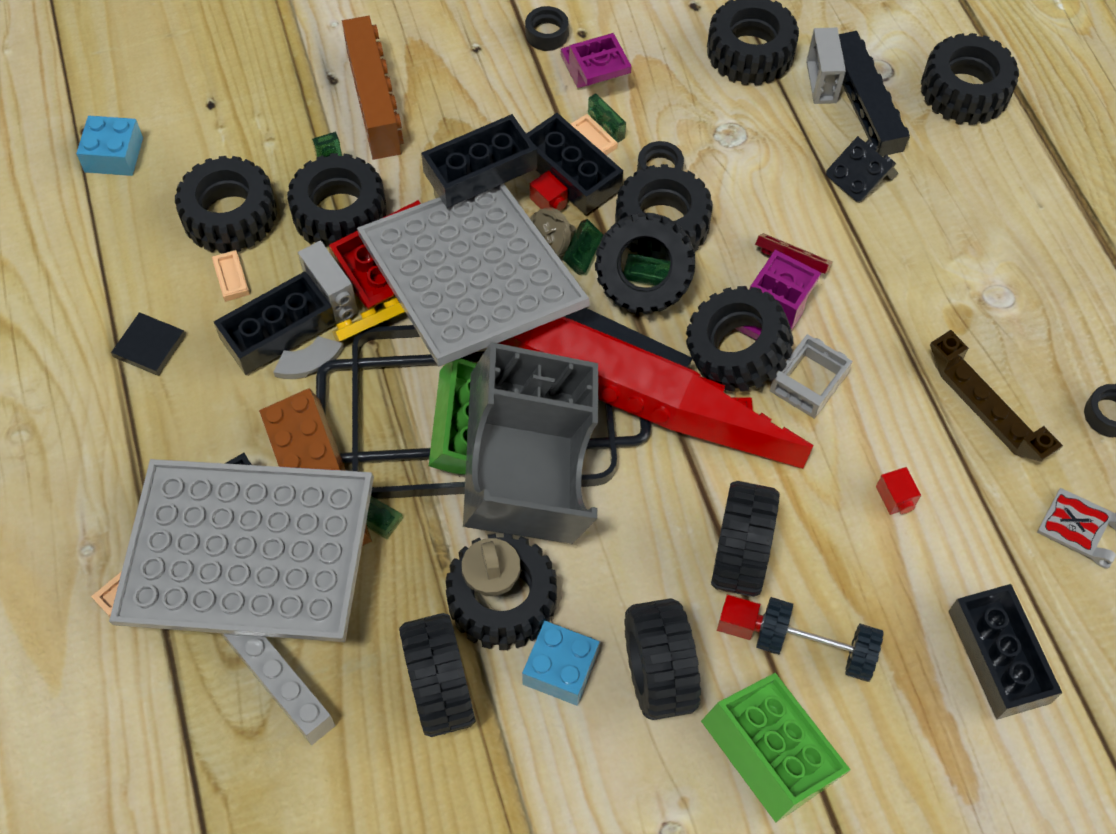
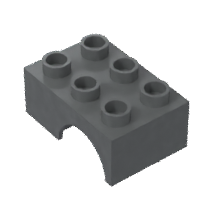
(529, 443)

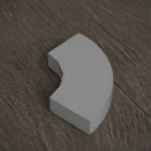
(308, 360)

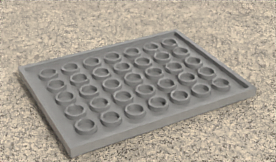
(471, 272)
(244, 550)

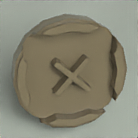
(554, 229)
(491, 567)

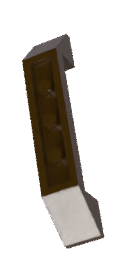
(985, 402)

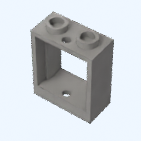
(825, 65)
(329, 280)
(798, 394)

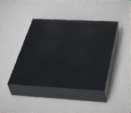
(148, 343)

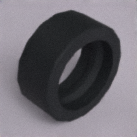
(548, 41)
(660, 149)
(1093, 414)

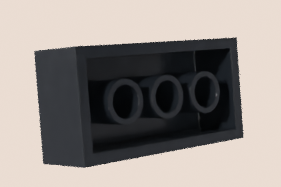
(479, 160)
(575, 163)
(275, 322)
(1004, 651)

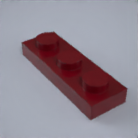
(769, 244)

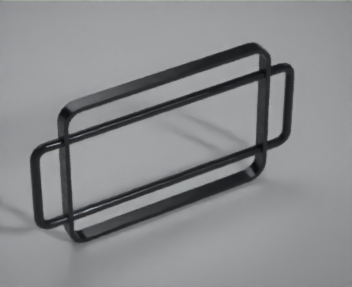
(357, 457)

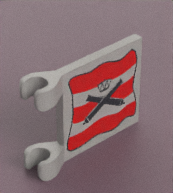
(1079, 526)

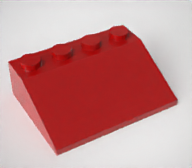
(361, 268)

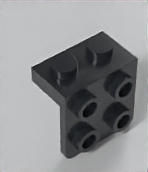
(861, 169)

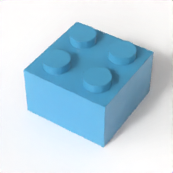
(110, 145)
(560, 663)

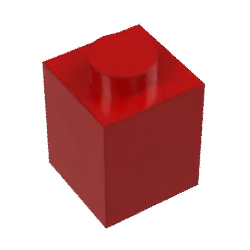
(548, 192)
(898, 491)
(740, 617)

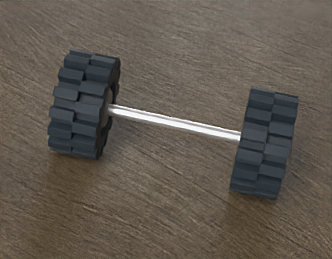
(862, 653)

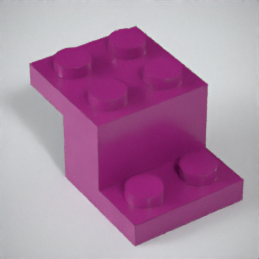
(595, 60)
(788, 283)

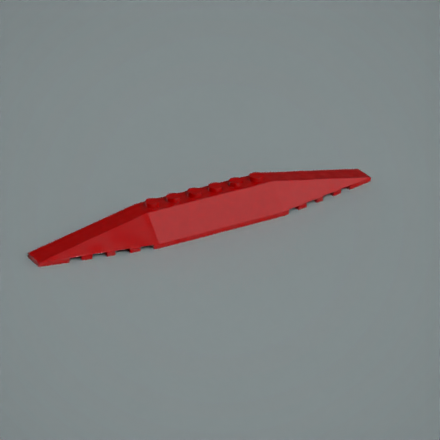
(666, 392)

